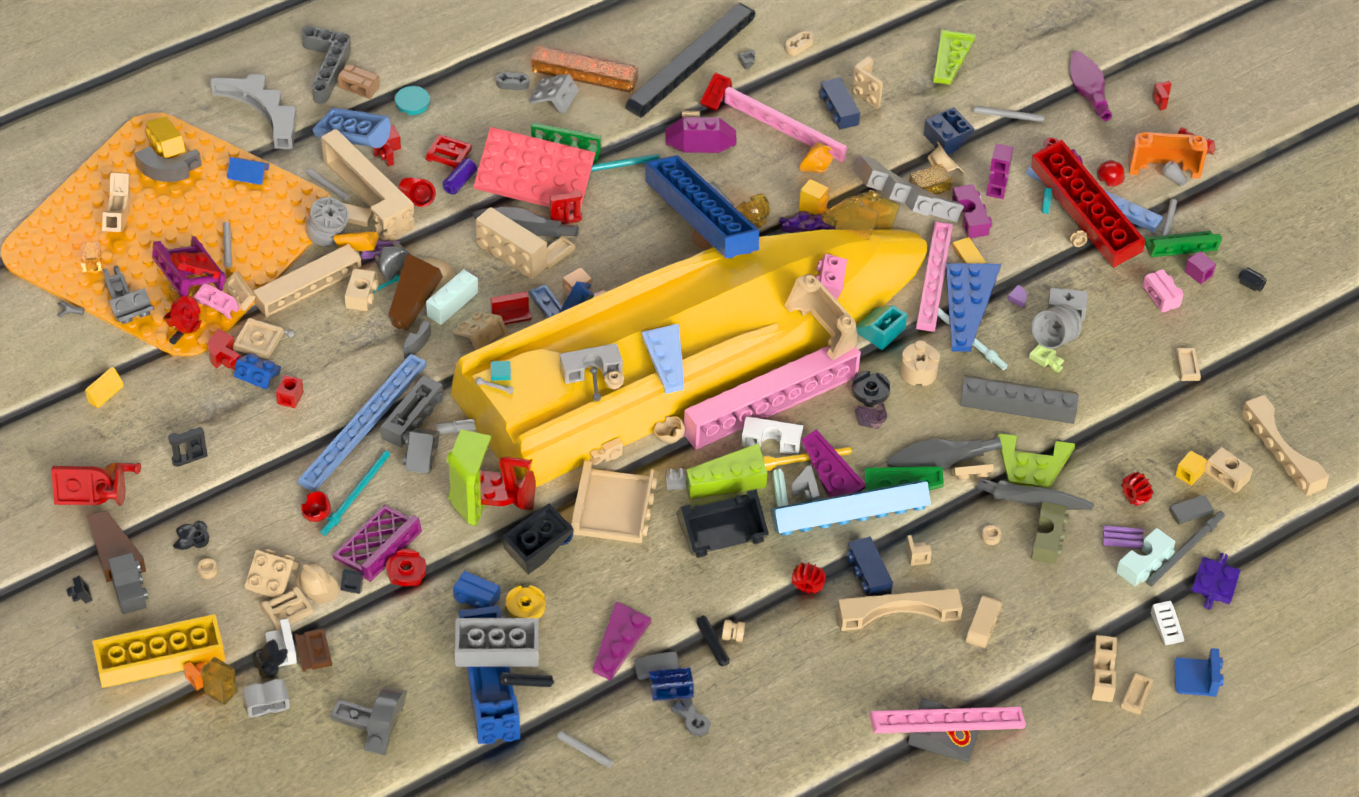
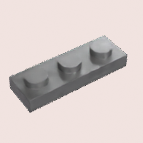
(353, 715)

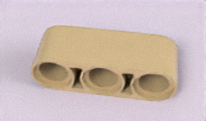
(984, 621)

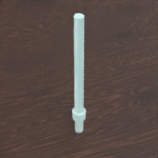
(989, 354)

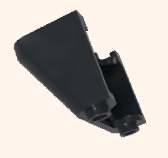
(723, 523)

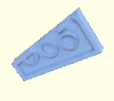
(665, 353)

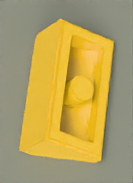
(104, 388)

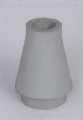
(1174, 172)

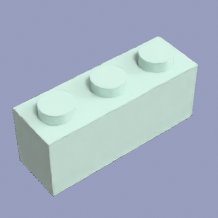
(452, 297)

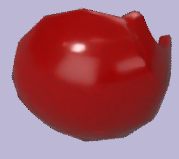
(1111, 172)
(316, 507)

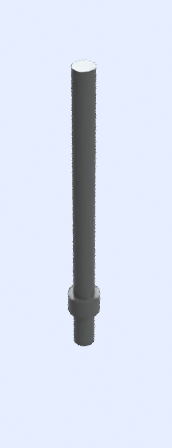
(1208, 526)

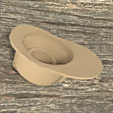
(939, 156)
(317, 583)

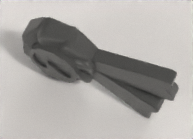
(695, 723)

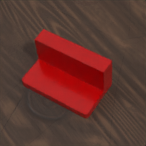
(512, 307)

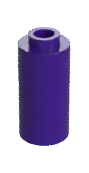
(459, 176)

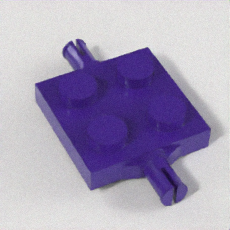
(804, 222)
(1216, 580)

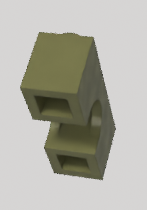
(1047, 545)

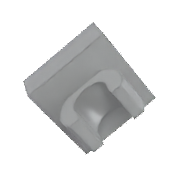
(675, 479)

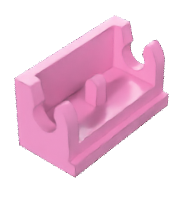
(216, 299)

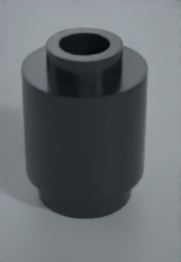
(1252, 279)

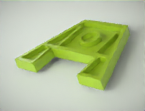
(1032, 468)

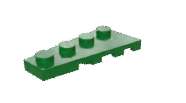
(892, 476)

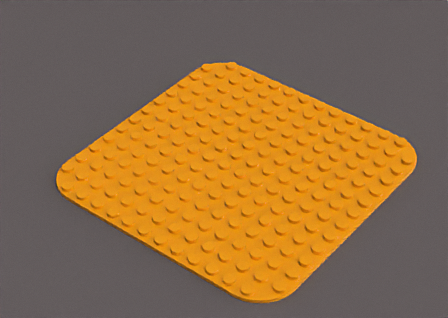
(263, 220)

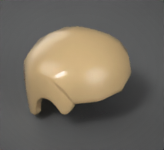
(670, 430)

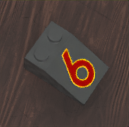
(948, 743)

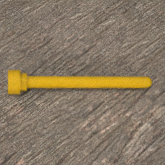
(771, 462)

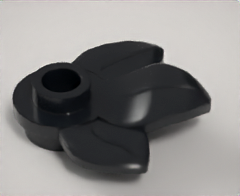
(192, 536)
(270, 659)

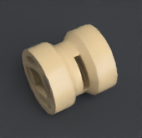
(738, 632)

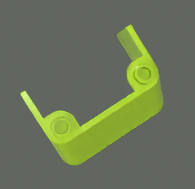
(465, 474)

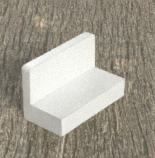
(284, 641)

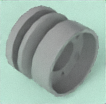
(325, 220)
(1056, 326)

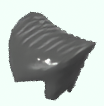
(391, 260)

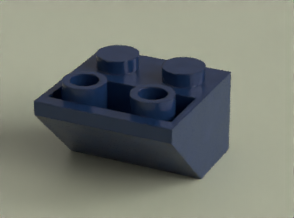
(948, 129)

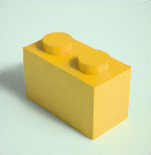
(813, 198)

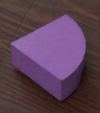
(1018, 296)

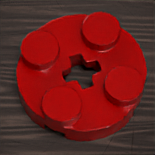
(406, 577)

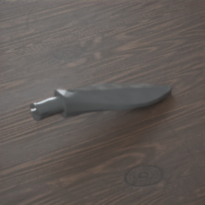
(535, 223)
(942, 452)
(1033, 495)

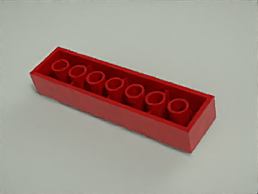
(1087, 203)

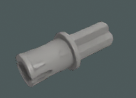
(455, 426)

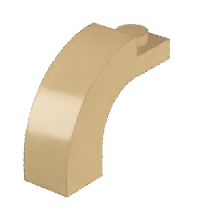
(119, 203)

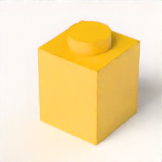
(1191, 468)

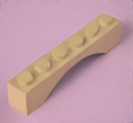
(1305, 472)
(938, 604)

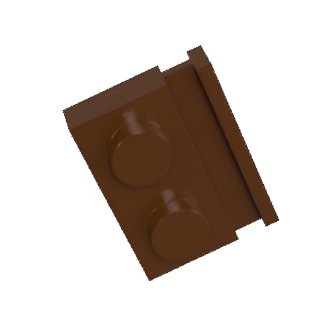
(313, 650)

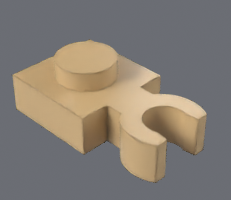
(609, 451)

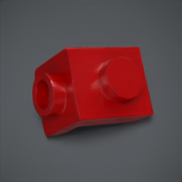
(1160, 94)

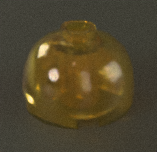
(756, 210)

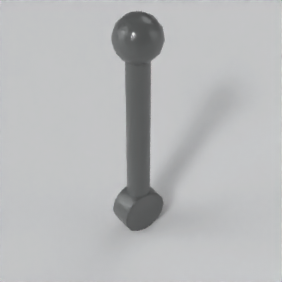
(596, 397)

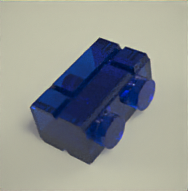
(671, 684)

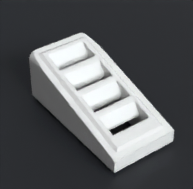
(1164, 611)

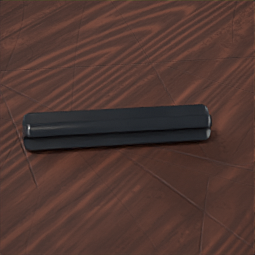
(713, 641)
(518, 679)

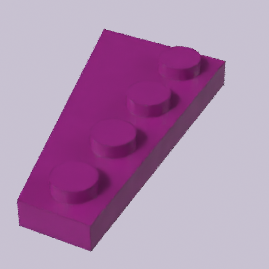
(830, 467)
(620, 638)

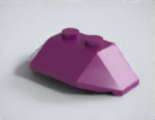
(700, 135)

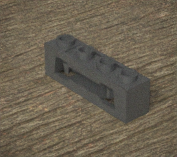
(409, 409)

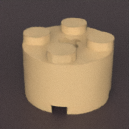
(919, 364)

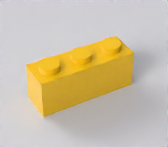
(164, 136)

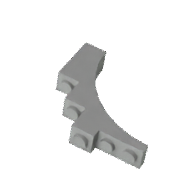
(267, 102)
(898, 189)

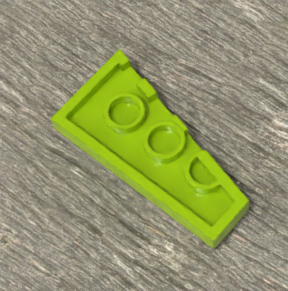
(951, 54)

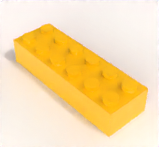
(157, 650)

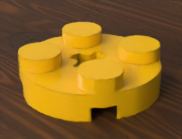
(518, 595)

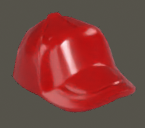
(418, 191)

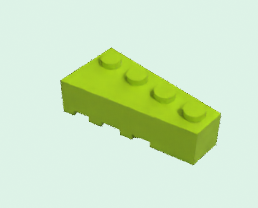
(728, 474)

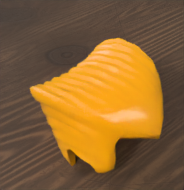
(817, 159)

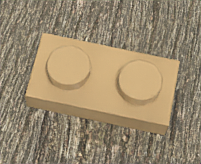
(980, 470)

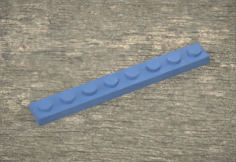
(1134, 213)

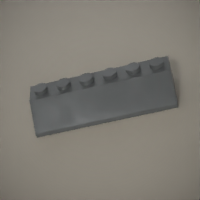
(1019, 399)

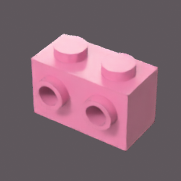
(832, 274)

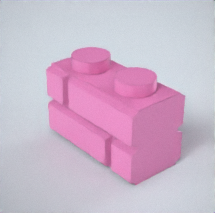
(1163, 290)

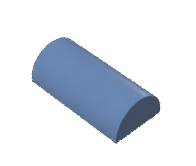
(356, 127)

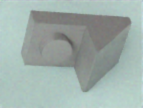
(806, 485)

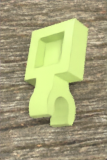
(1046, 356)

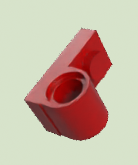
(715, 91)

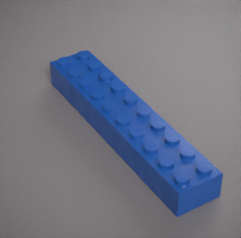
(702, 206)

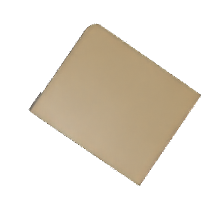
(918, 552)

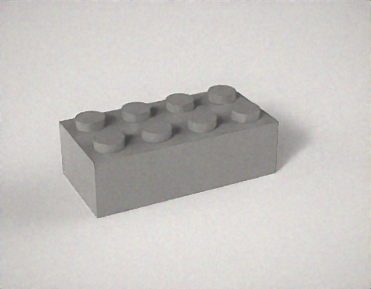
(496, 642)

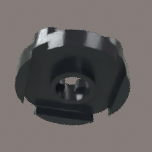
(867, 396)

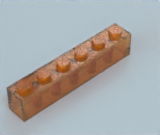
(585, 69)

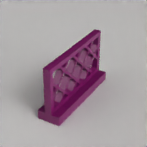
(377, 560)

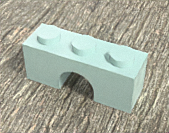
(1137, 568)

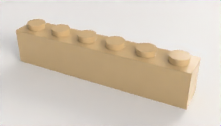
(306, 280)

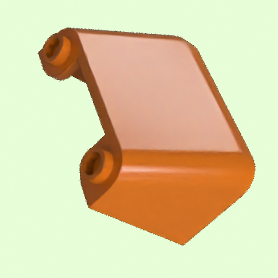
(1162, 147)

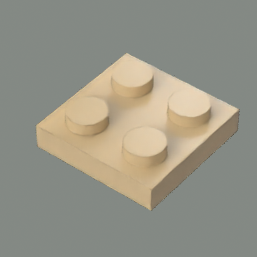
(258, 338)

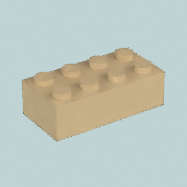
(511, 243)

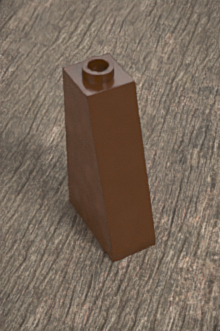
(413, 290)
(111, 541)

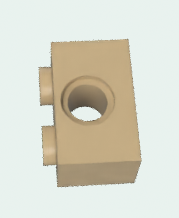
(360, 289)
(1228, 470)

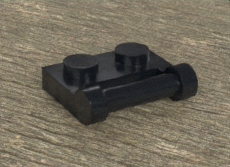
(194, 446)

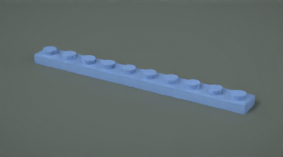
(362, 423)

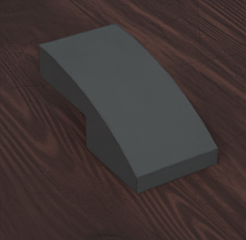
(416, 341)
(656, 662)

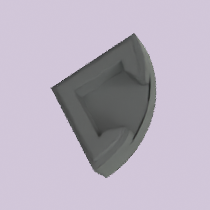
(747, 59)

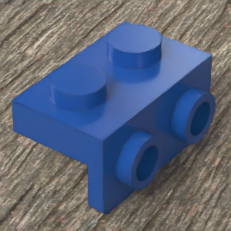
(578, 295)
(256, 370)

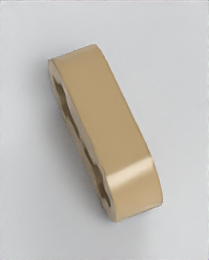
(799, 42)

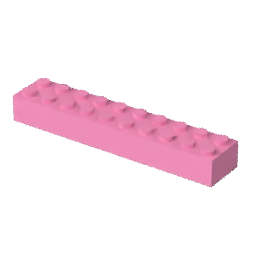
(768, 395)

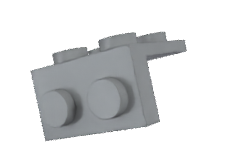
(558, 89)

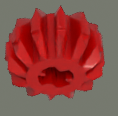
(1137, 488)
(808, 578)

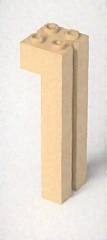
(386, 201)

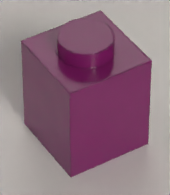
(1200, 267)

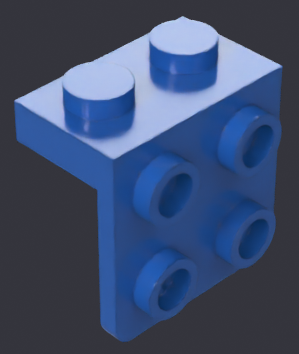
(1199, 675)

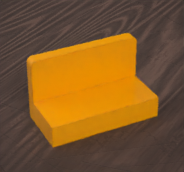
(358, 241)

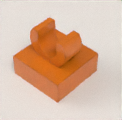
(194, 675)

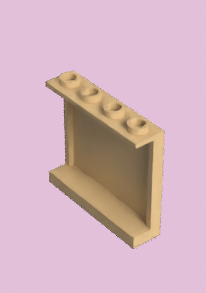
(613, 504)

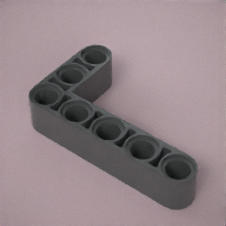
(338, 49)

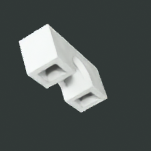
(759, 430)

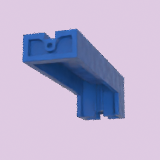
(493, 704)

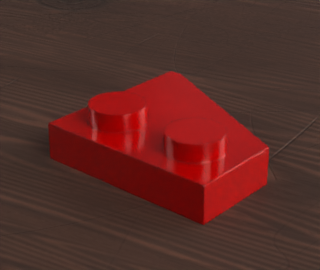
(195, 263)

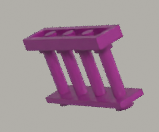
(178, 277)

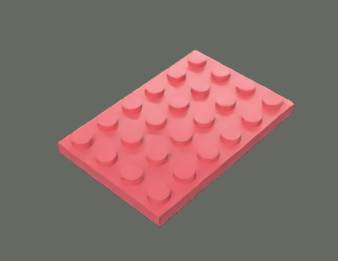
(531, 168)

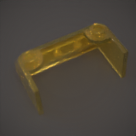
(862, 213)

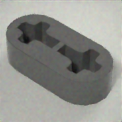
(512, 81)

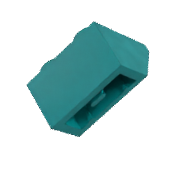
(882, 325)

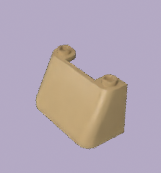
(811, 296)

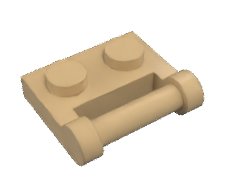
(292, 610)

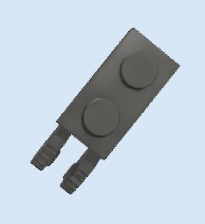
(115, 284)

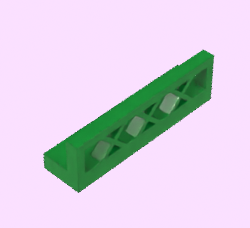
(566, 140)
(1182, 243)

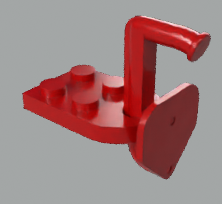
(90, 484)
(506, 487)

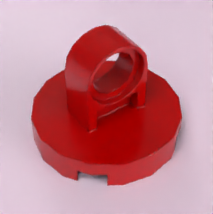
(184, 315)

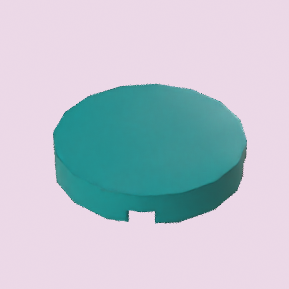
(412, 100)

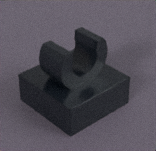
(352, 581)
(80, 590)

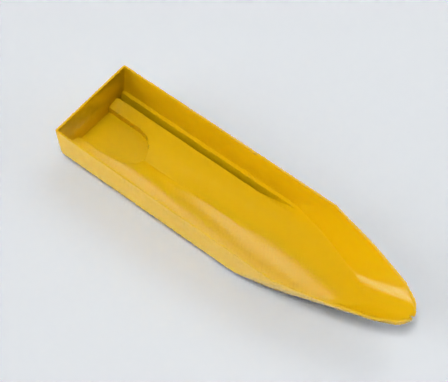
(729, 334)

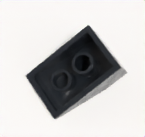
(536, 538)

